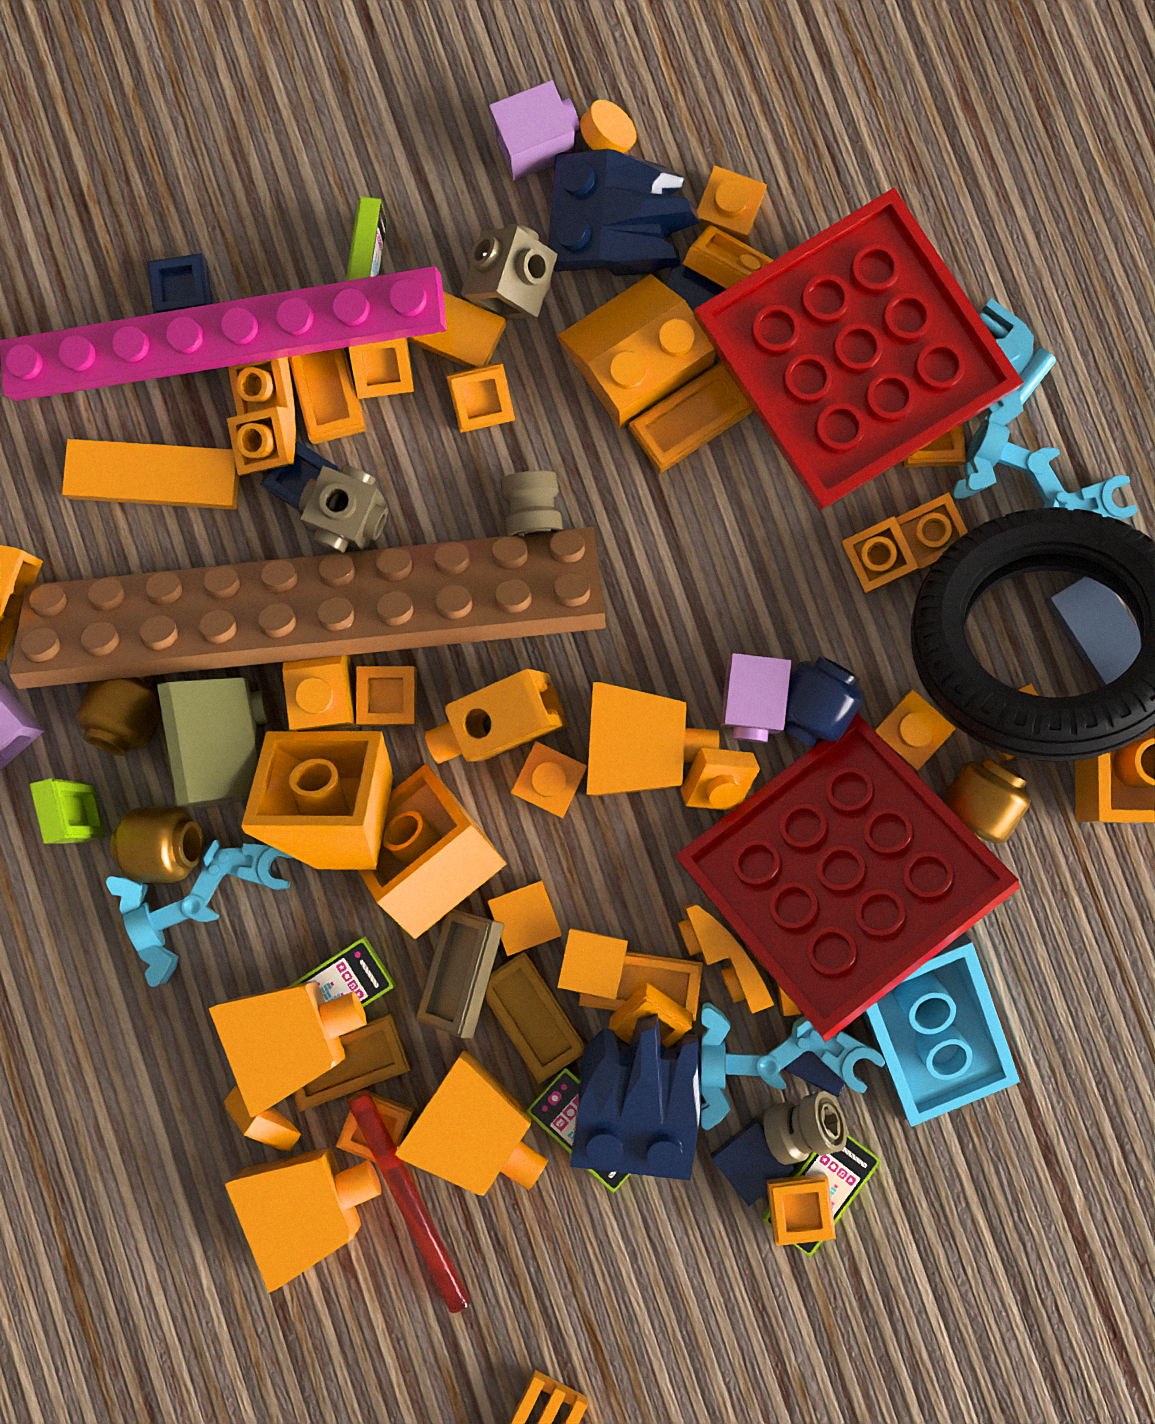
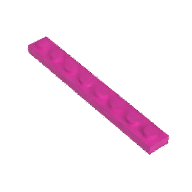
(224, 334)

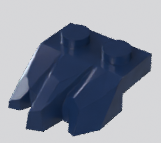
(615, 213)
(638, 1104)

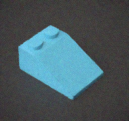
(942, 1035)

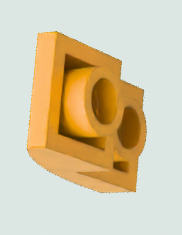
(265, 419)
(904, 543)
(714, 942)

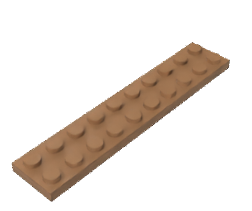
(308, 608)

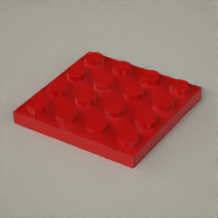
(857, 349)
(846, 876)

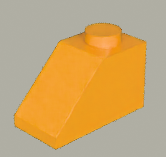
(320, 694)

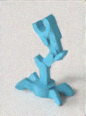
(991, 446)
(146, 925)
(837, 1053)

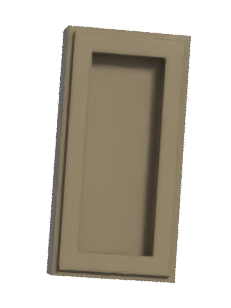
(459, 973)

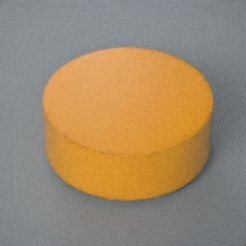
(607, 127)

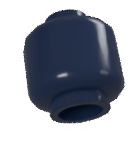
(821, 701)

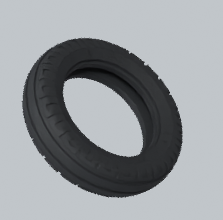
(1014, 720)

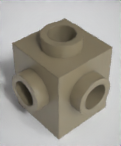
(509, 272)
(353, 526)

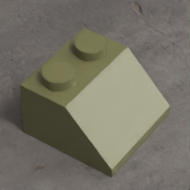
(213, 738)

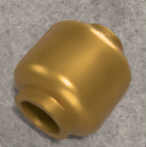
(119, 714)
(988, 799)
(157, 844)

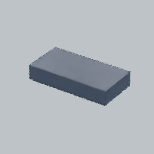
(1097, 628)

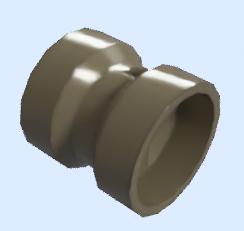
(531, 503)
(805, 1128)

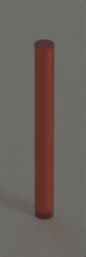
(409, 1201)

